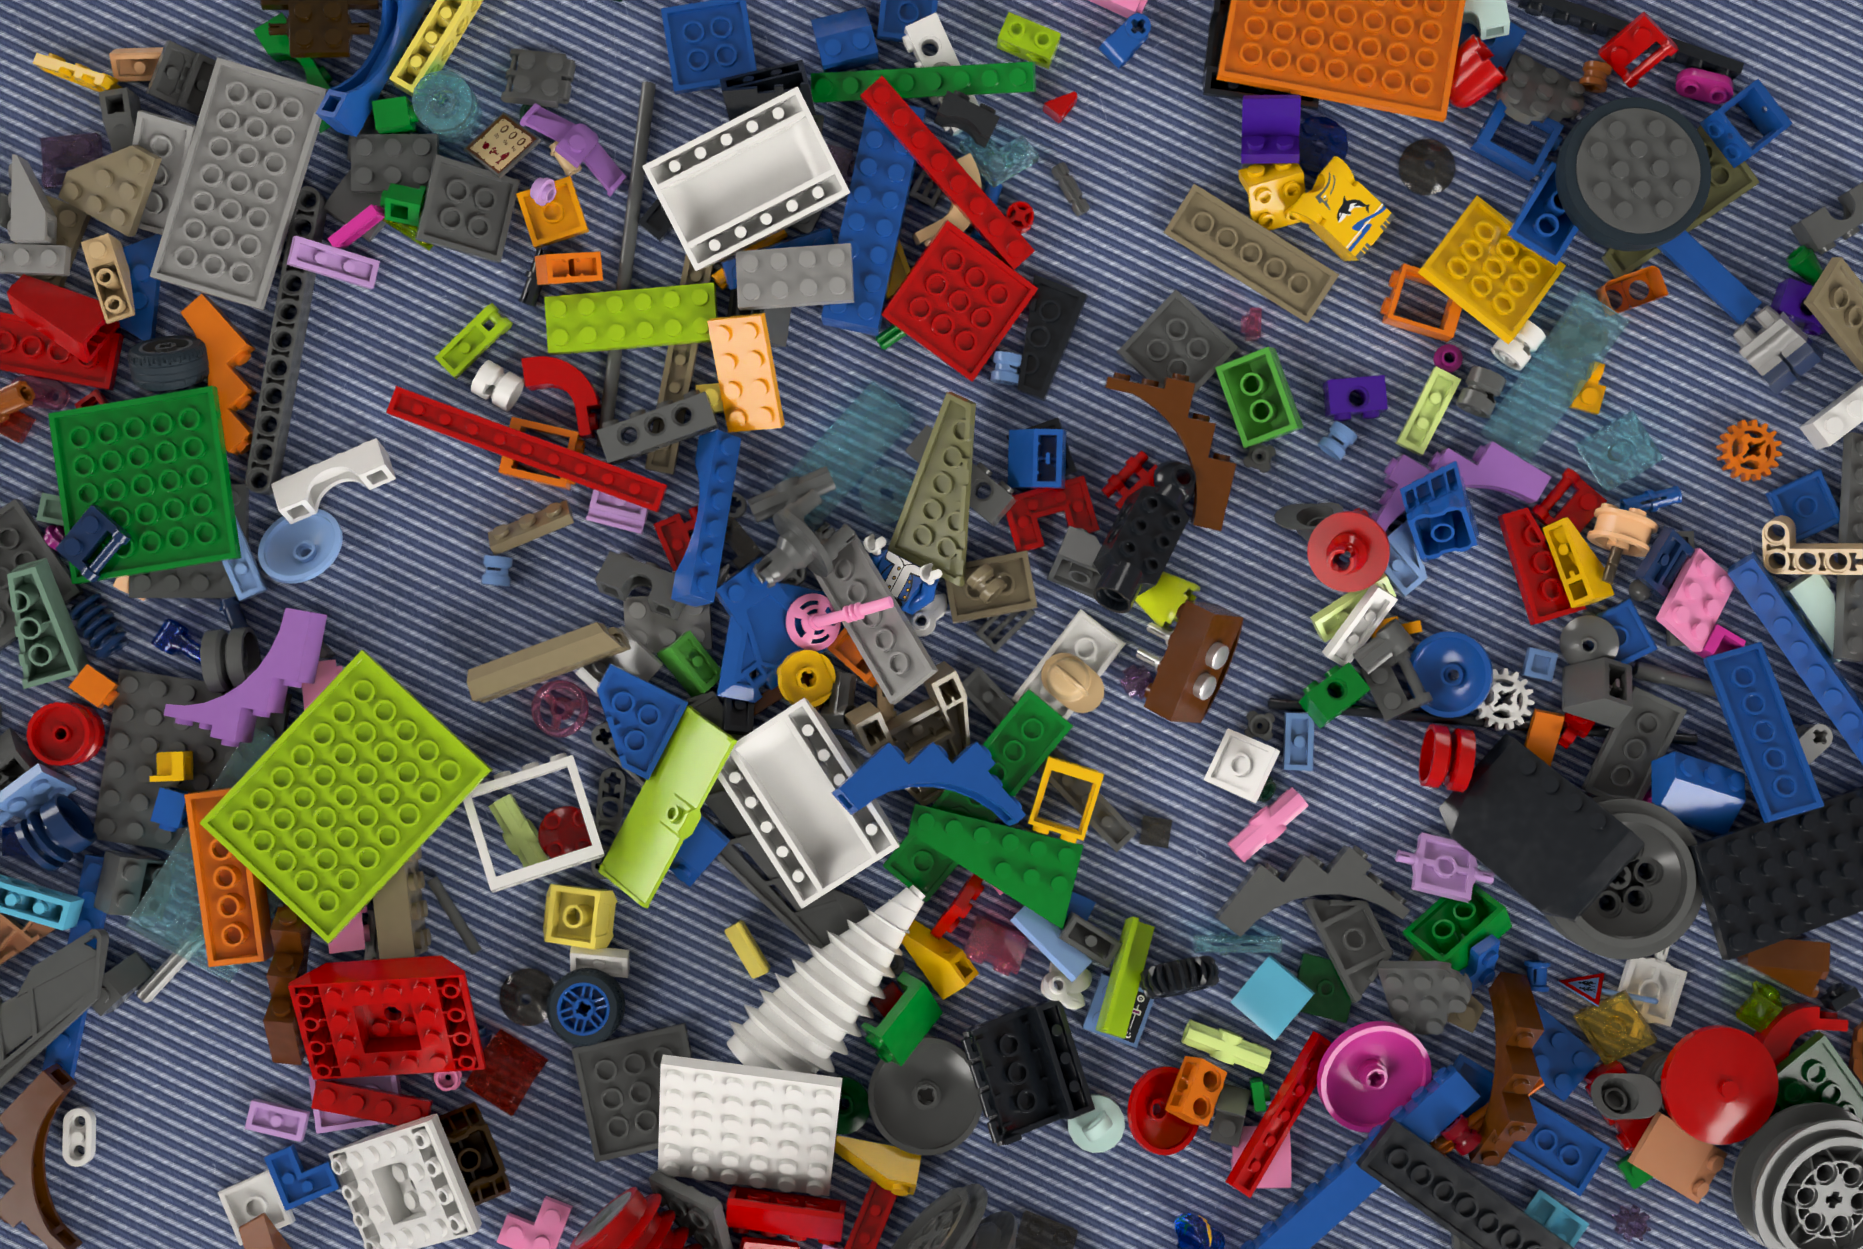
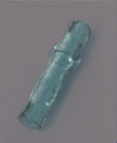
(1271, 944)

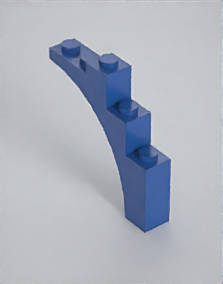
(930, 767)

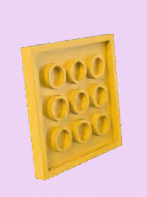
(1490, 271)

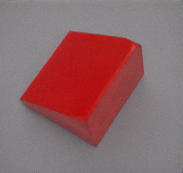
(1060, 106)

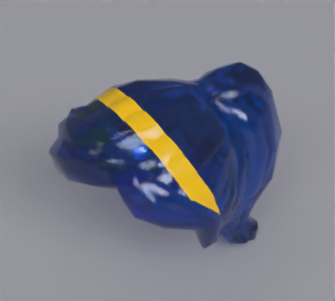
(1197, 1233)

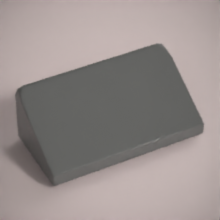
(1089, 939)

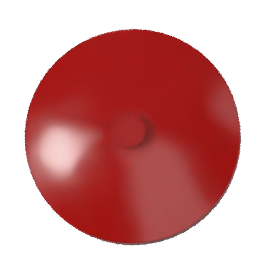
(1719, 1084)

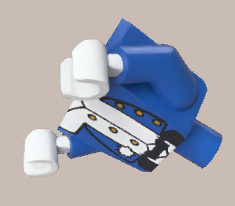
(910, 584)

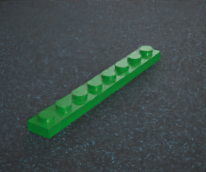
(927, 81)

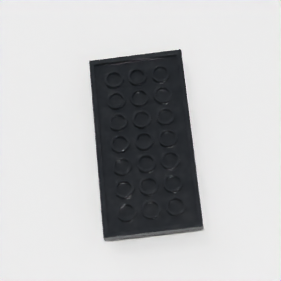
(1783, 875)

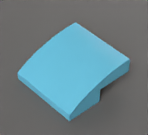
(1272, 997)
(1556, 1217)

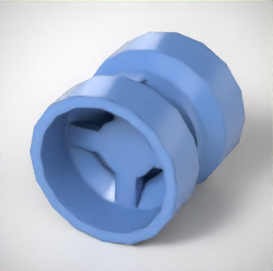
(1006, 368)
(1337, 440)
(494, 577)

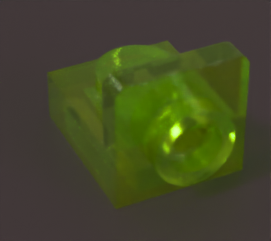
(1760, 1006)

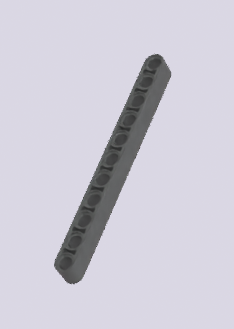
(290, 355)

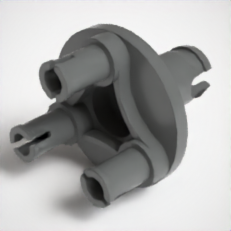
(799, 545)

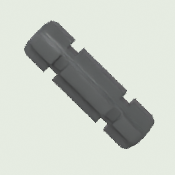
(1070, 189)

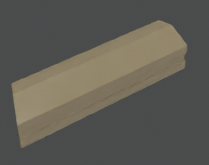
(545, 661)

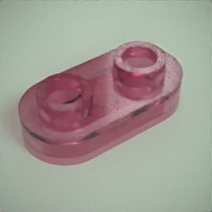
(44, 391)

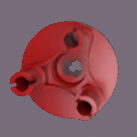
(1353, 533)

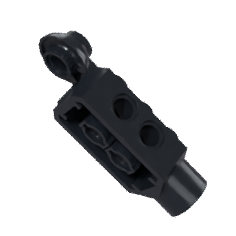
(1143, 537)

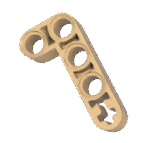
(1795, 551)

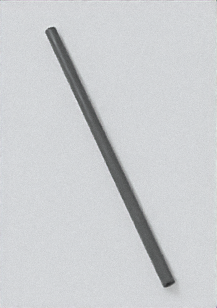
(629, 240)

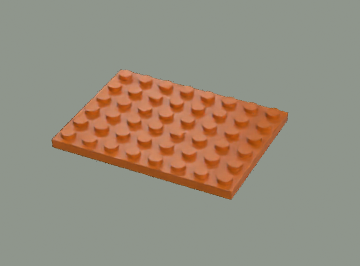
(1347, 51)

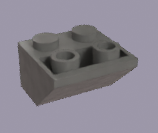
(1598, 690)
(14, 758)
(125, 881)

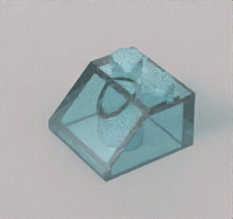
(1619, 451)

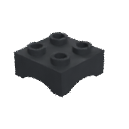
(962, 114)

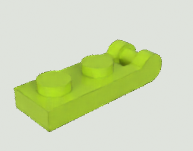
(473, 341)

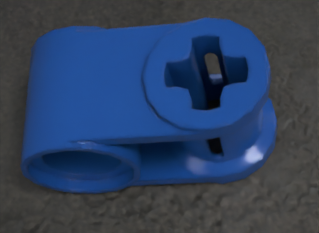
(1123, 42)

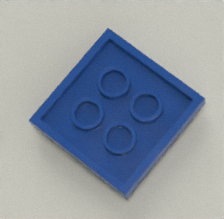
(707, 43)

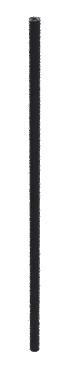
(1466, 720)

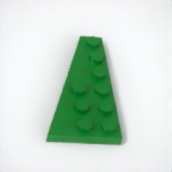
(1018, 862)

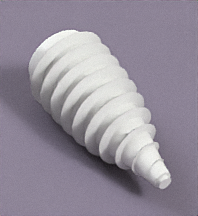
(826, 994)

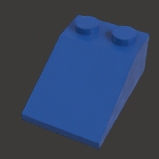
(1543, 221)

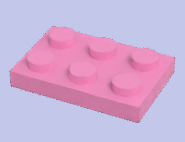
(1696, 600)

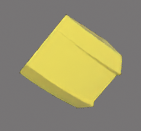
(579, 916)

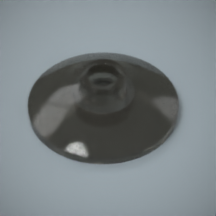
(1417, 176)
(527, 981)

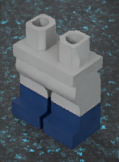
(1778, 349)

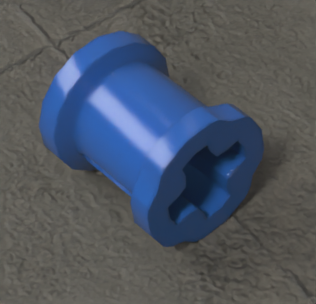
(1537, 974)

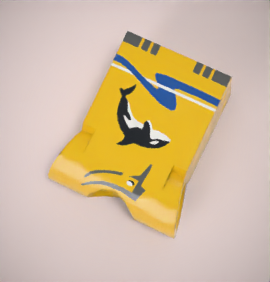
(1342, 212)

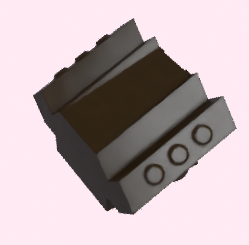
(475, 1153)

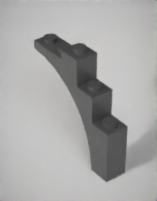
(1345, 875)

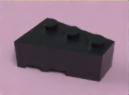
(757, 87)

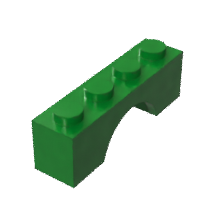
(278, 49)

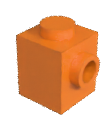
(95, 687)

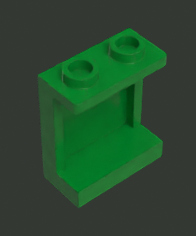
(905, 1023)

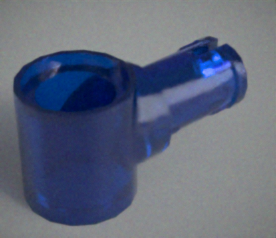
(174, 638)

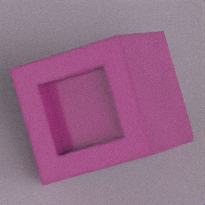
(1720, 641)

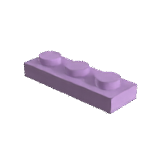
(333, 262)

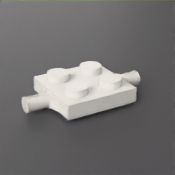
(1657, 980)

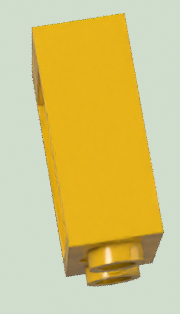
(1075, 770)

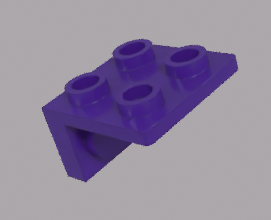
(1270, 129)

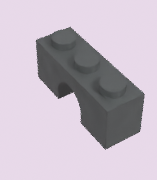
(1821, 229)
(623, 574)

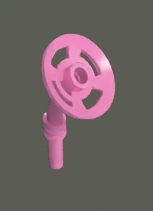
(822, 620)

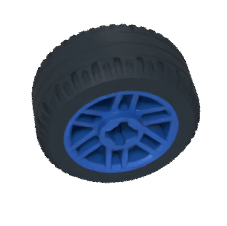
(576, 1023)

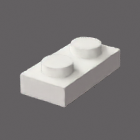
(609, 960)

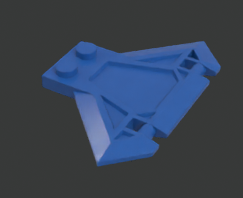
(758, 632)

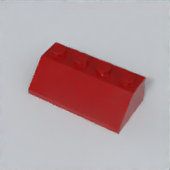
(785, 1214)

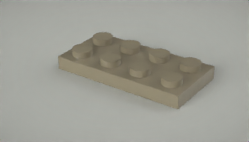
(1838, 306)

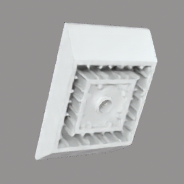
(405, 1187)

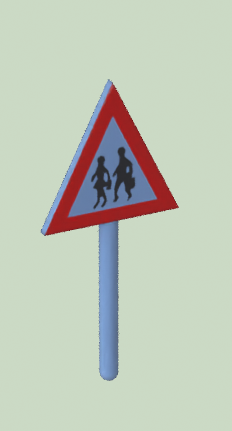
(1591, 988)

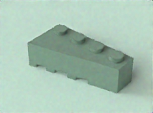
(43, 626)

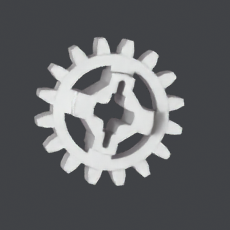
(1509, 707)

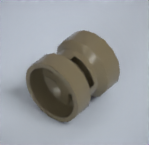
(986, 583)

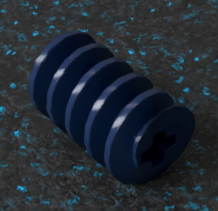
(97, 626)

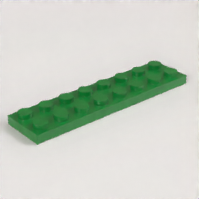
(1018, 749)

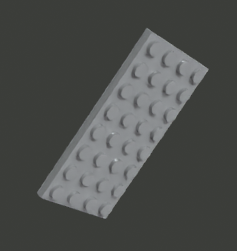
(239, 184)

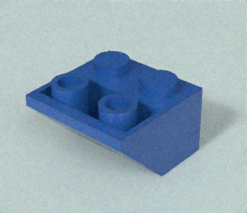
(1037, 458)

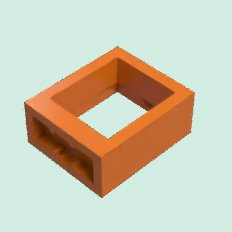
(1450, 316)
(509, 467)

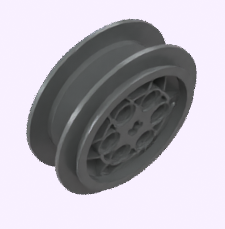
(1665, 894)
(1802, 1179)
(957, 1223)

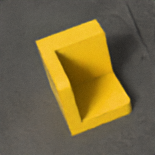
(173, 766)

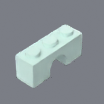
(1488, 17)

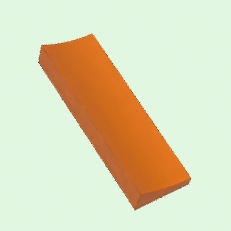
(229, 894)

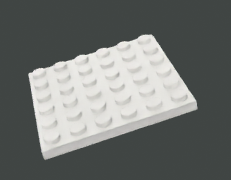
(747, 1125)

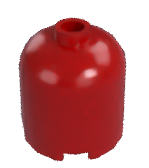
(1474, 73)

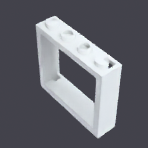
(549, 866)

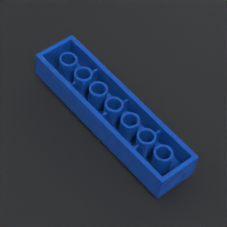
(873, 223)

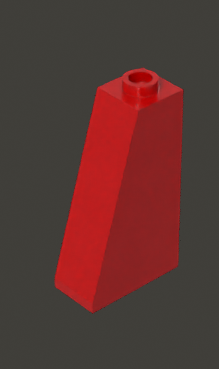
(62, 316)

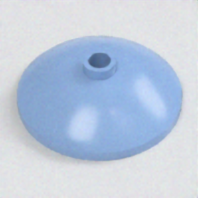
(300, 549)

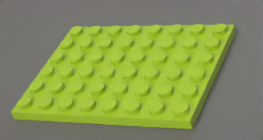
(345, 796)

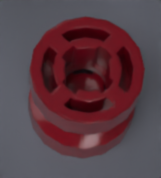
(1461, 1135)

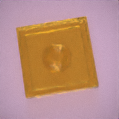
(1615, 1027)

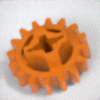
(1756, 459)

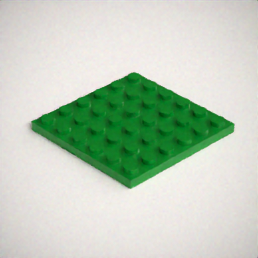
(156, 473)

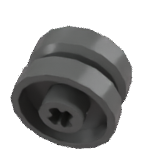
(228, 658)

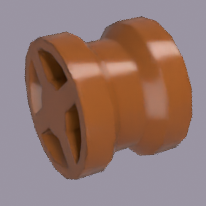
(1595, 76)

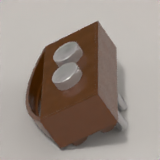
(1194, 661)

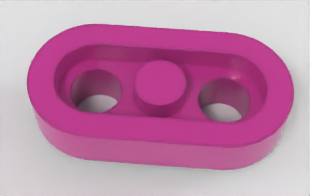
(1704, 86)

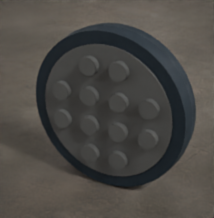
(1633, 174)

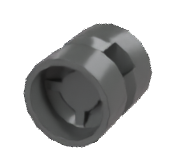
(1480, 393)

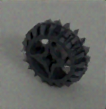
(1179, 977)

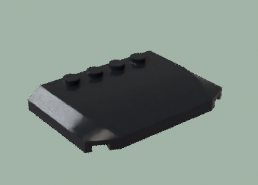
(1538, 831)

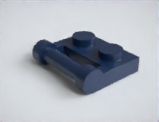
(87, 537)
(1664, 562)

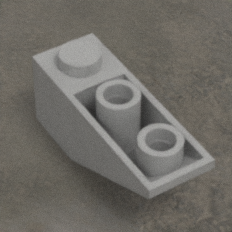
(31, 212)

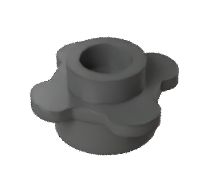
(1261, 464)
(1266, 721)

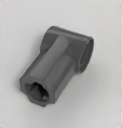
(1388, 642)
(840, 701)

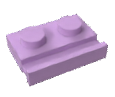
(616, 513)

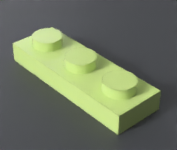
(1428, 411)
(1333, 616)

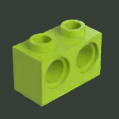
(1028, 40)

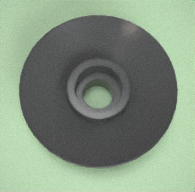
(1588, 628)

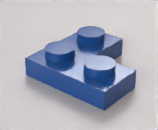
(1482, 961)
(296, 1184)

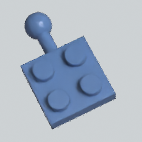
(32, 791)

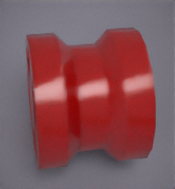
(1020, 212)

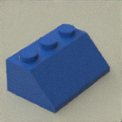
(1698, 791)

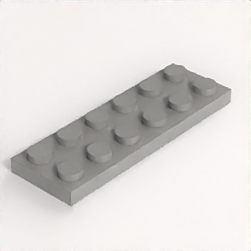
(882, 637)

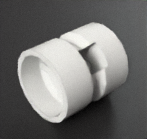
(1517, 352)
(495, 384)

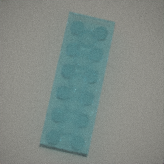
(1554, 376)
(853, 446)

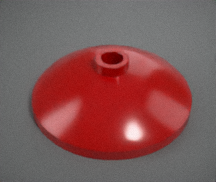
(1157, 1129)

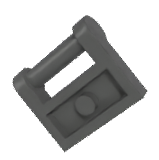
(1388, 692)

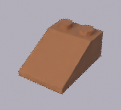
(1677, 1158)

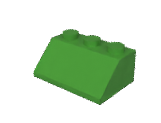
(1259, 397)

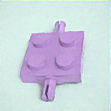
(1443, 868)

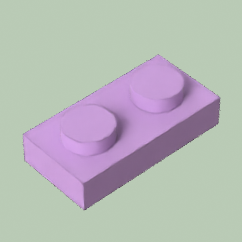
(277, 1120)

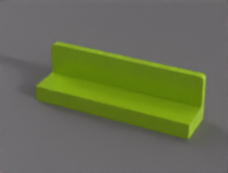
(1125, 978)

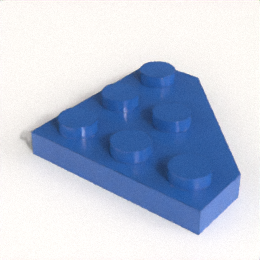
(638, 718)

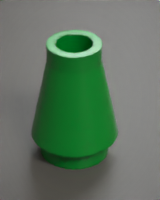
(1805, 264)

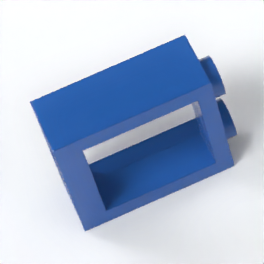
(1752, 101)
(1508, 160)

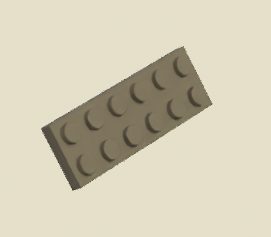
(1251, 253)

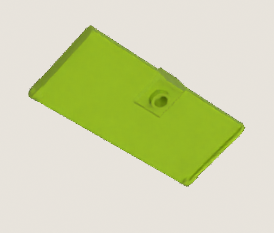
(667, 807)

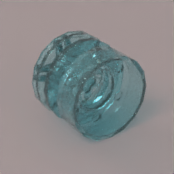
(458, 117)

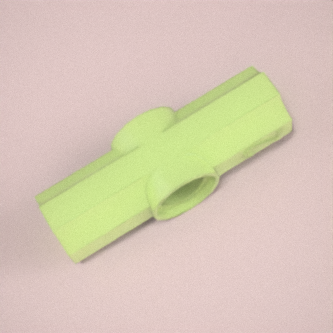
(518, 831)
(1226, 1046)

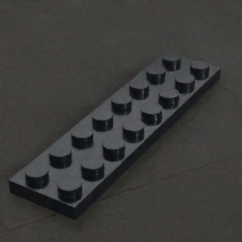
(1451, 1193)

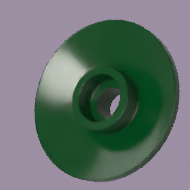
(857, 1114)

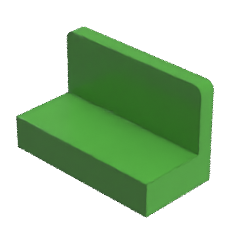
(690, 664)

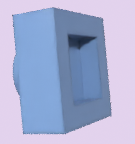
(1539, 664)

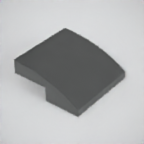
(181, 77)
(346, 205)

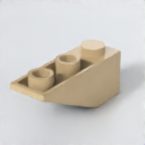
(110, 276)

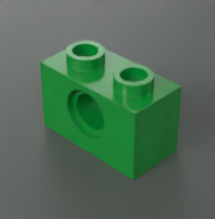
(1323, 707)

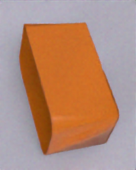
(1650, 275)

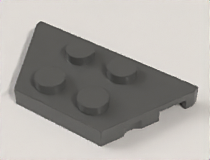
(1351, 941)

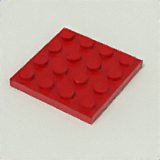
(958, 301)

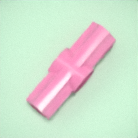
(1267, 824)

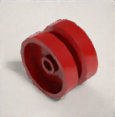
(65, 733)
(1447, 758)

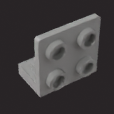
(636, 661)

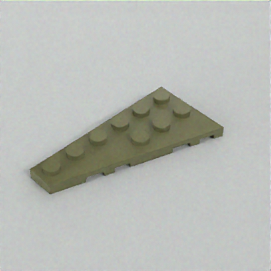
(1725, 187)
(938, 503)

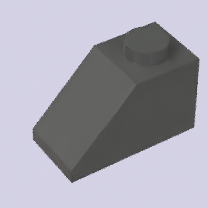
(122, 982)

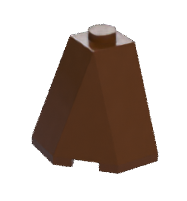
(1792, 963)

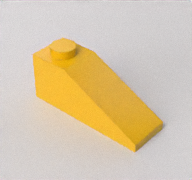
(1576, 564)
(882, 1163)

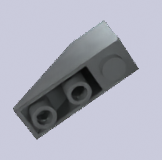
(119, 116)

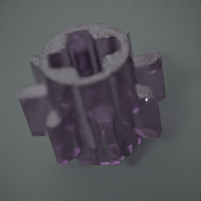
(1136, 681)
(1636, 1230)

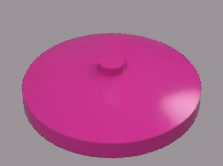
(1371, 1073)

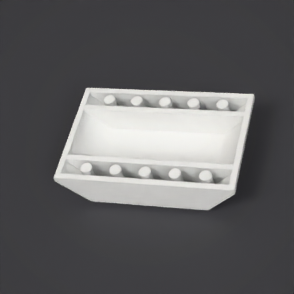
(746, 179)
(784, 790)

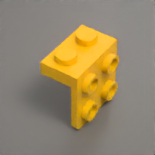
(1272, 192)

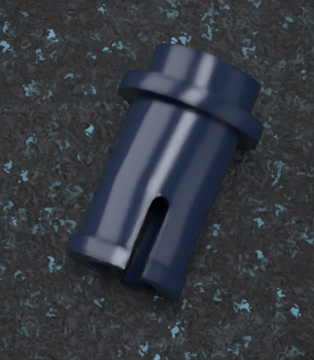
(233, 613)

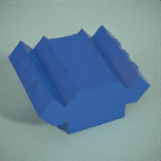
(1440, 513)

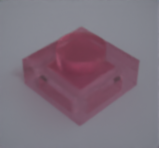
(1252, 324)

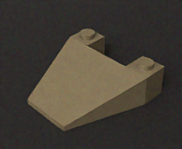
(936, 720)

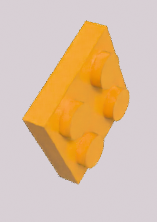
(555, 220)

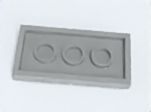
(171, 142)
(794, 276)

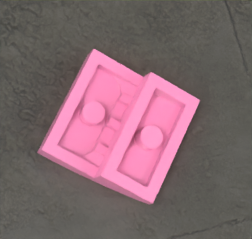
(1279, 1171)

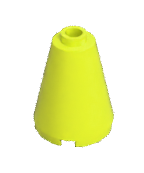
(1165, 598)

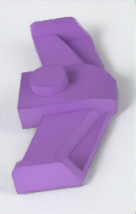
(576, 145)

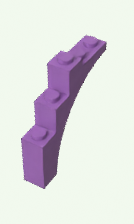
(1493, 470)
(288, 663)

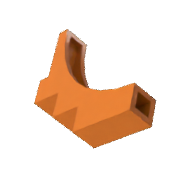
(225, 351)

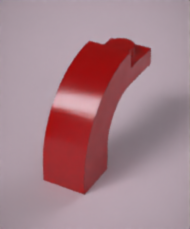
(550, 372)
(1793, 1022)

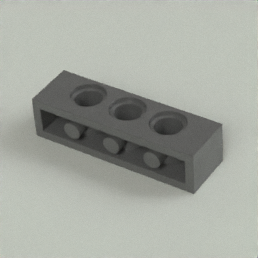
(612, 433)
(991, 508)

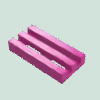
(357, 226)

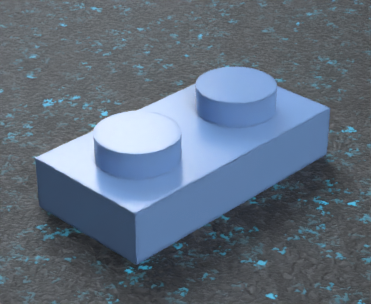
(1298, 742)

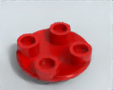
(563, 832)

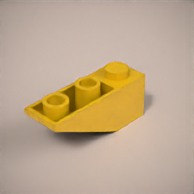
(939, 960)

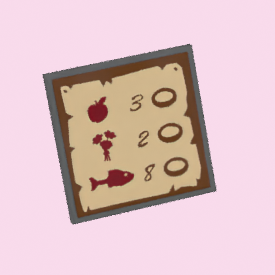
(502, 145)

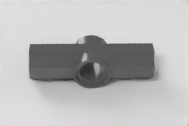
(789, 491)

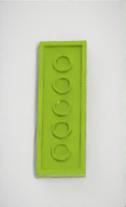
(629, 318)

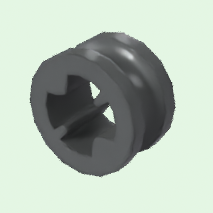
(740, 510)

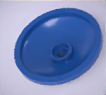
(1436, 660)

